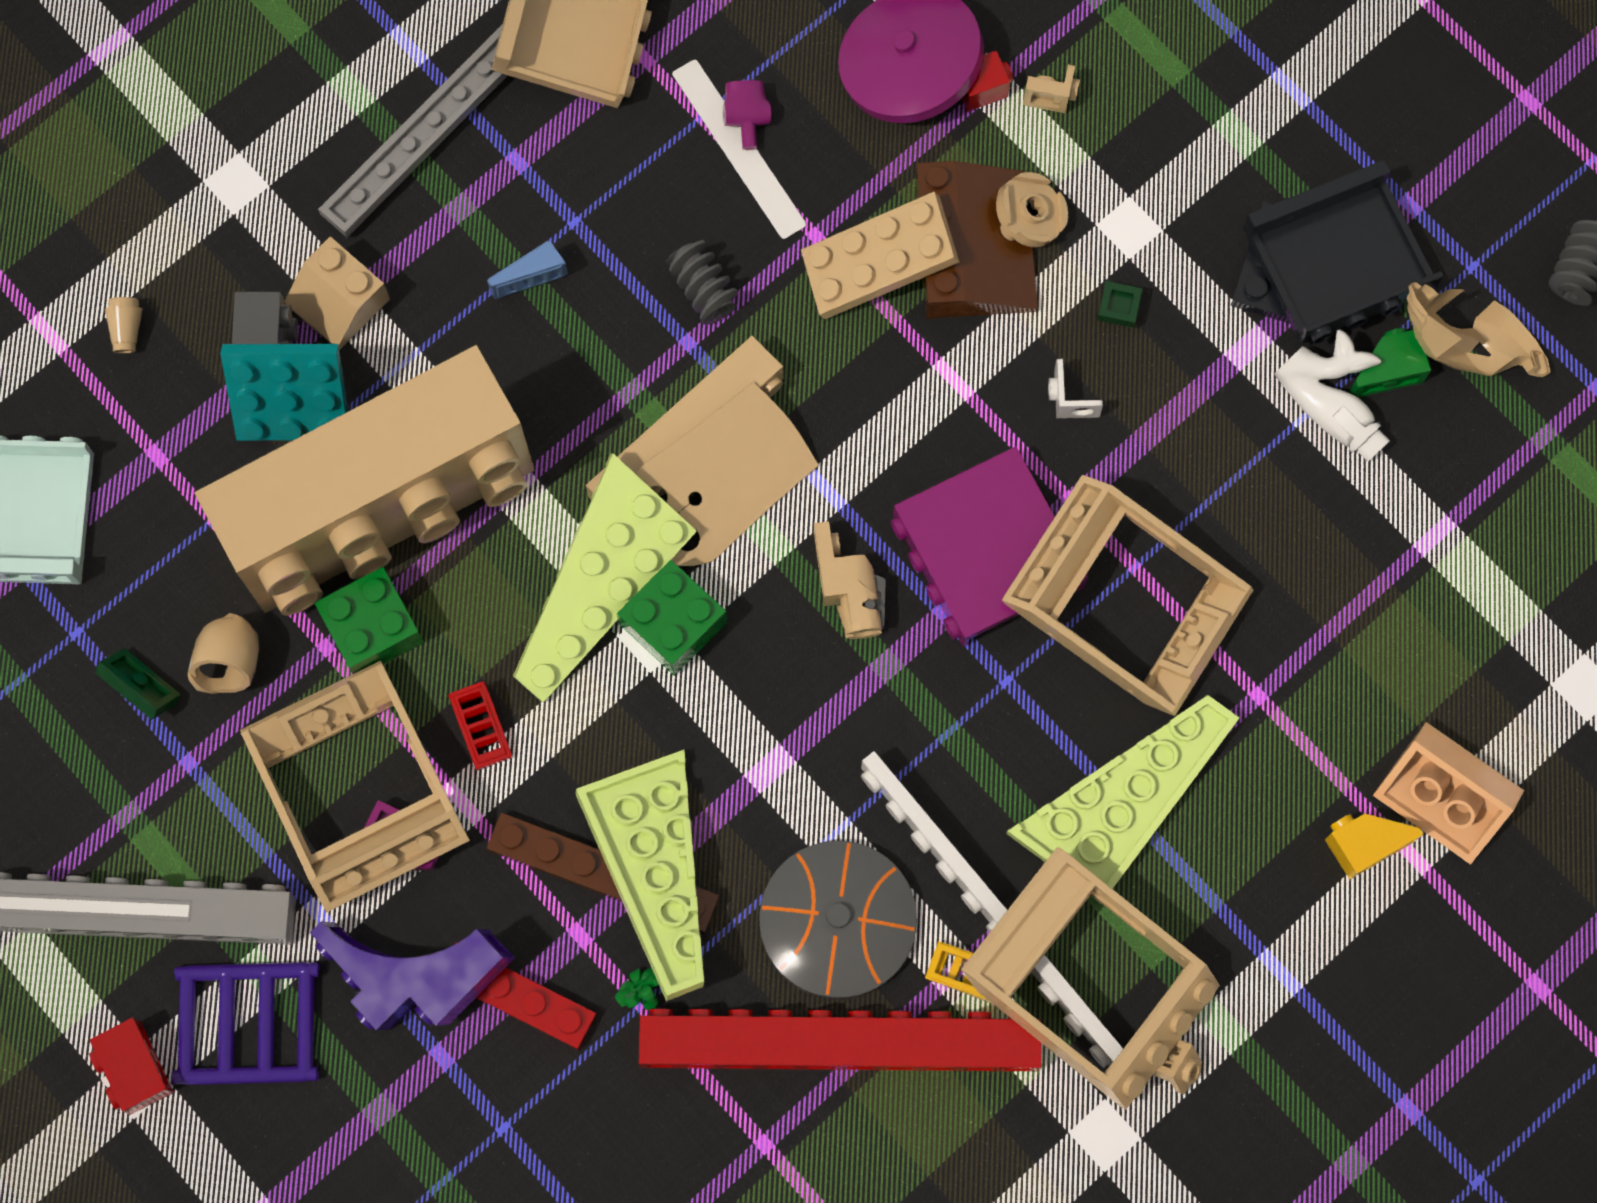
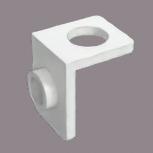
(1064, 408)

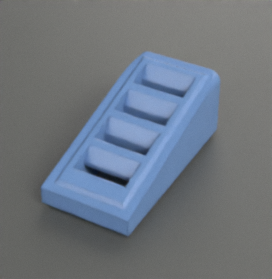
(531, 270)

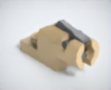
(851, 584)

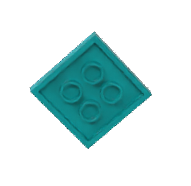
(282, 388)

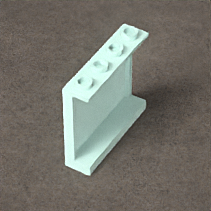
(44, 509)

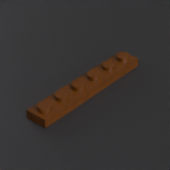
(570, 861)

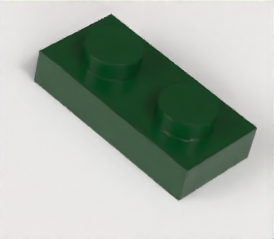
(137, 683)

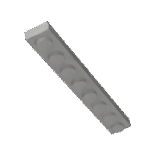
(414, 140)

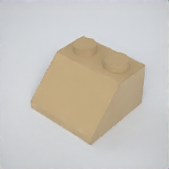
(336, 293)

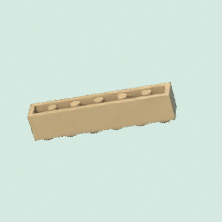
(745, 365)

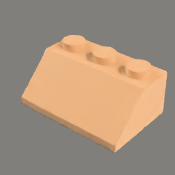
(1449, 793)

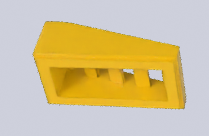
(938, 963)

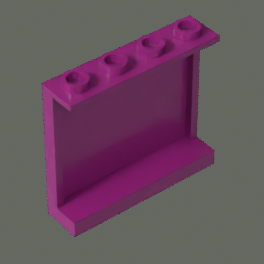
(975, 539)

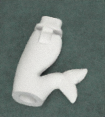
(1333, 409)

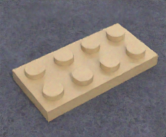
(879, 255)

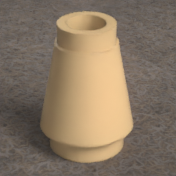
(123, 323)

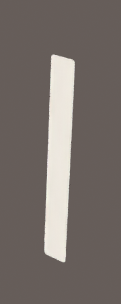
(747, 163)

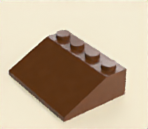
(991, 270)

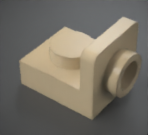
(1050, 94)
(1181, 1067)

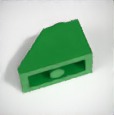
(1400, 366)

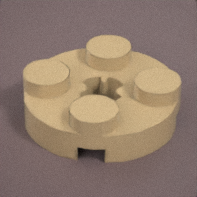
(1018, 222)

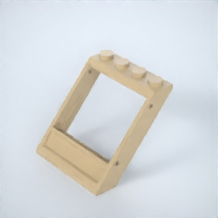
(1065, 558)
(383, 848)
(1032, 928)

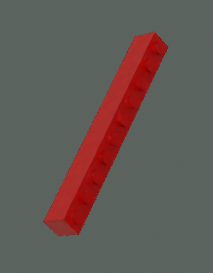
(836, 1042)

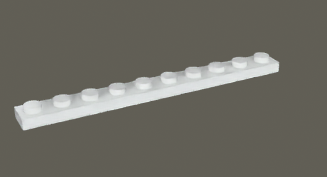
(980, 898)

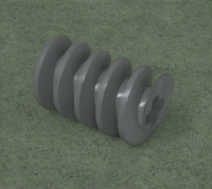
(1577, 269)
(701, 282)

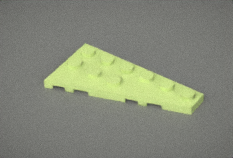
(613, 554)
(1124, 802)
(648, 849)

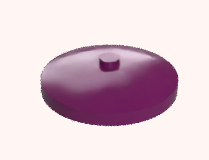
(910, 58)

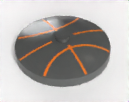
(838, 920)

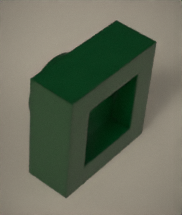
(1119, 304)

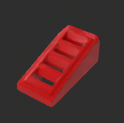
(468, 695)

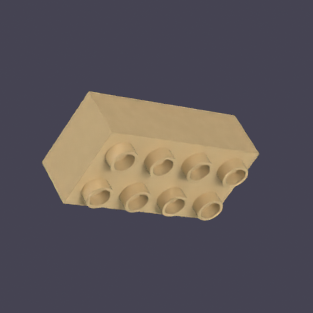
(369, 483)

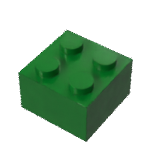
(672, 617)
(369, 621)

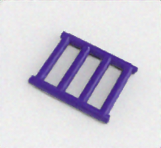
(264, 1072)

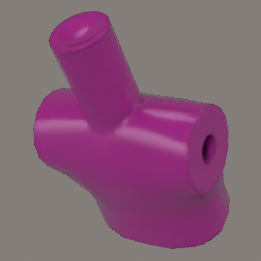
(746, 108)

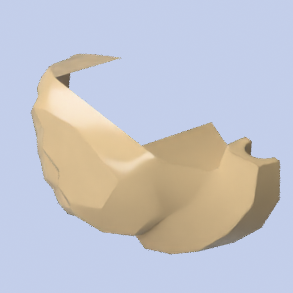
(1494, 328)

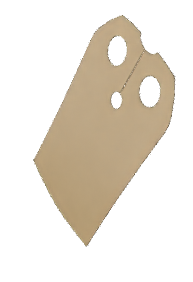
(738, 463)

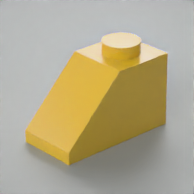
(1368, 841)

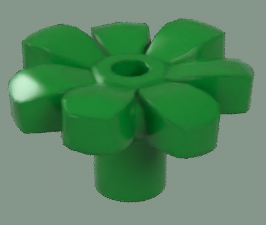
(638, 990)

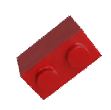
(130, 1067)

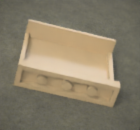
(574, 45)

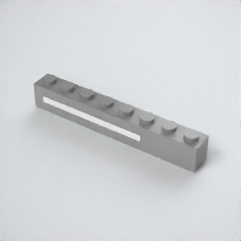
(147, 909)

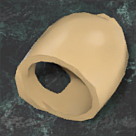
(229, 643)

